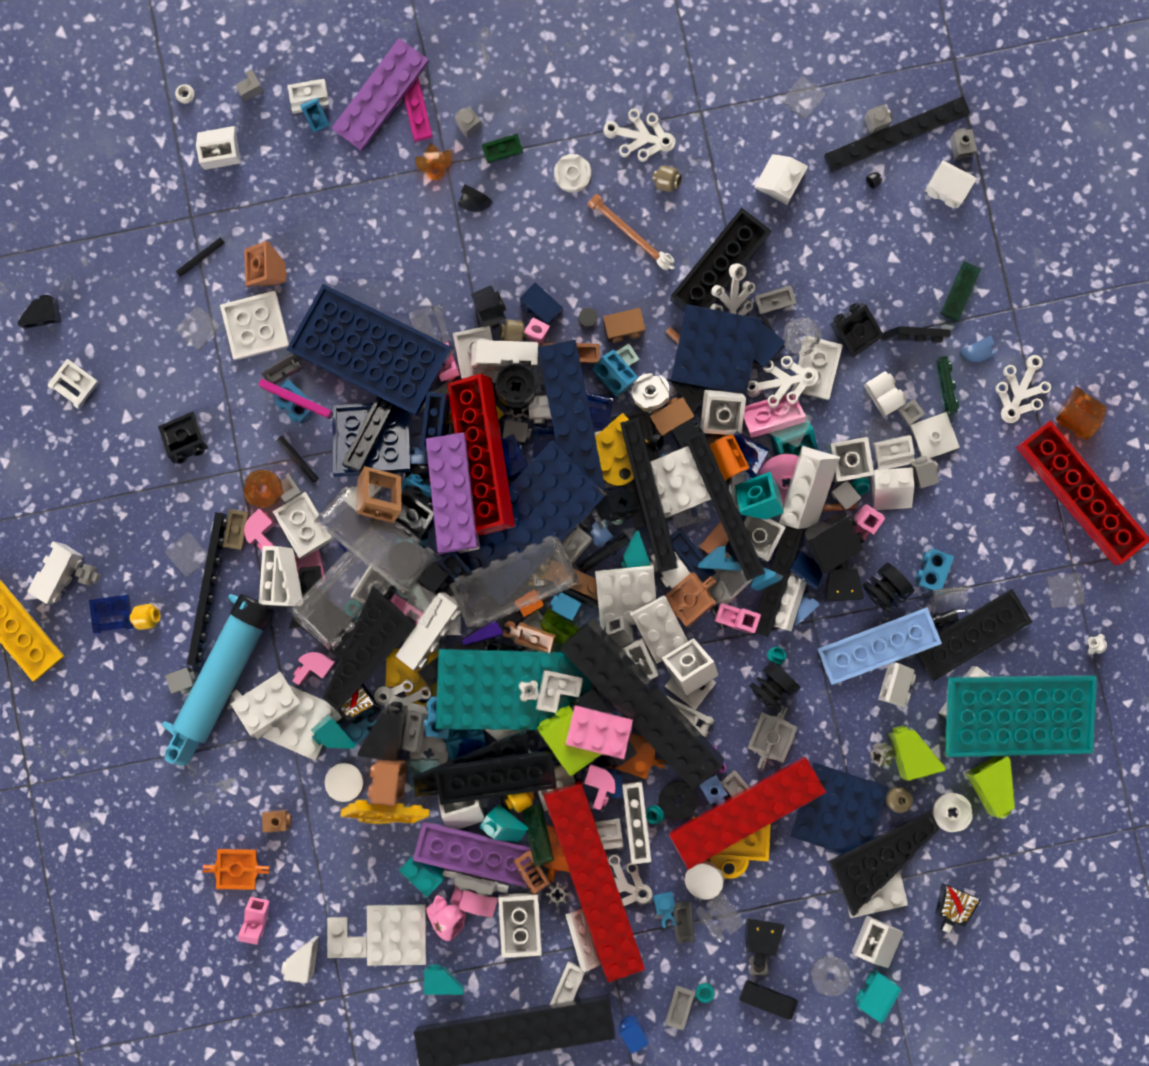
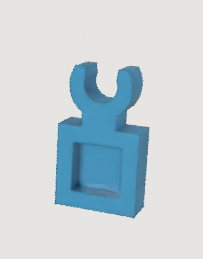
(358, 731)
(664, 905)

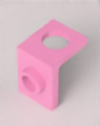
(536, 331)

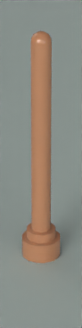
(597, 204)

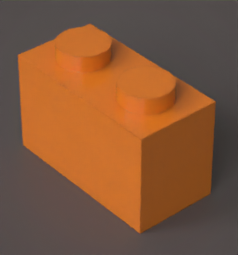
(729, 457)

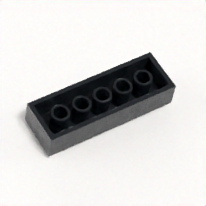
(734, 245)

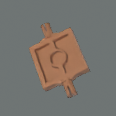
(691, 598)

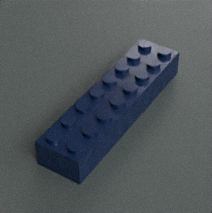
(571, 406)

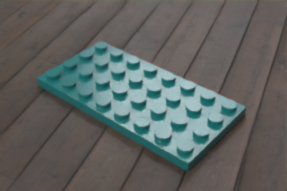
(483, 688)
(1020, 715)

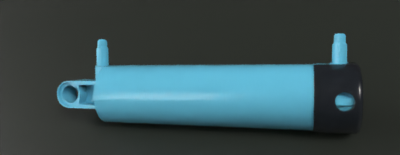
(217, 677)

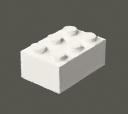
(520, 925)

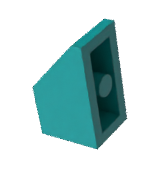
(635, 554)
(331, 735)
(503, 825)
(441, 981)

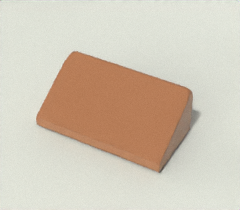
(716, 538)

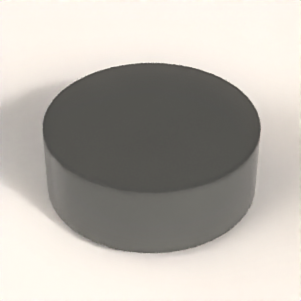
(588, 317)

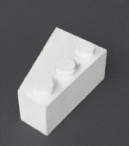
(56, 573)

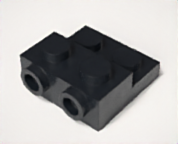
(856, 328)
(183, 438)
(416, 511)

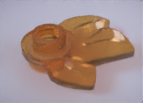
(434, 160)

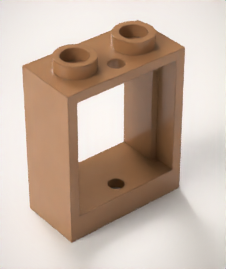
(367, 506)

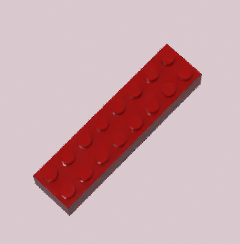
(476, 415)
(1083, 493)
(746, 812)

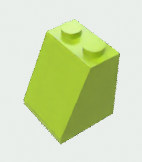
(555, 734)
(912, 754)
(994, 785)

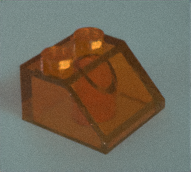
(1081, 413)

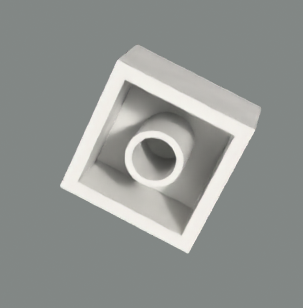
(722, 412)
(854, 459)

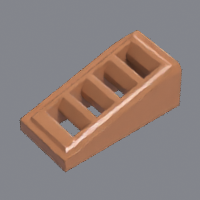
(540, 884)

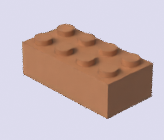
(388, 781)

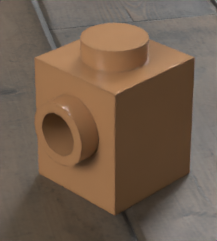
(276, 820)

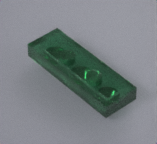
(960, 291)
(947, 385)
(538, 835)

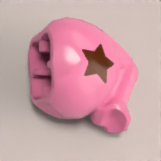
(446, 919)

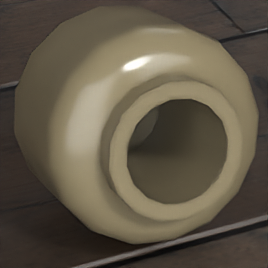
(667, 178)
(512, 331)
(893, 796)

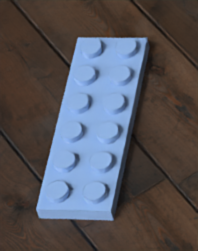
(879, 646)

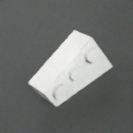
(497, 354)
(279, 577)

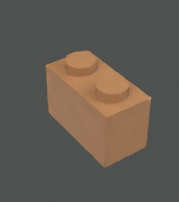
(624, 325)
(671, 416)

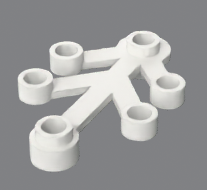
(642, 137)
(737, 273)
(784, 382)
(1020, 391)
(408, 700)
(624, 886)

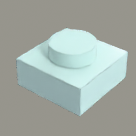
(628, 355)

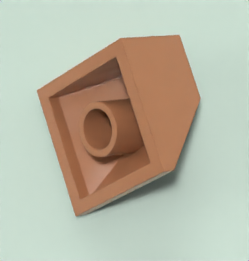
(263, 266)

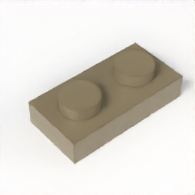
(234, 532)

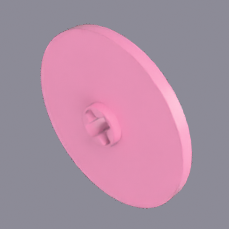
(781, 467)

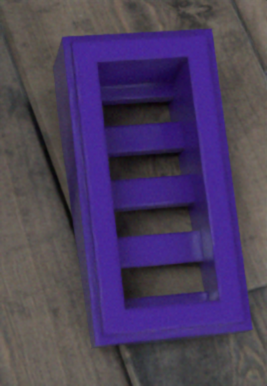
(489, 631)

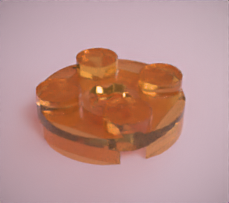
(252, 487)

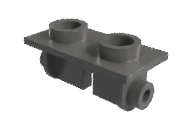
(282, 369)
(684, 916)

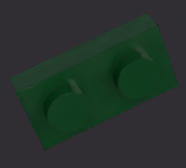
(502, 148)

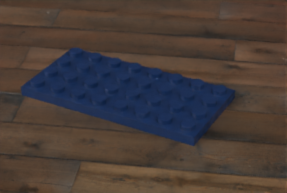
(370, 349)
(546, 501)

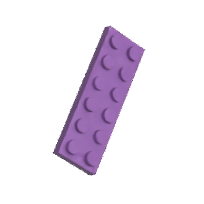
(380, 94)
(451, 493)
(470, 853)

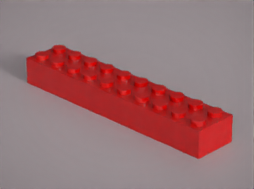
(594, 881)

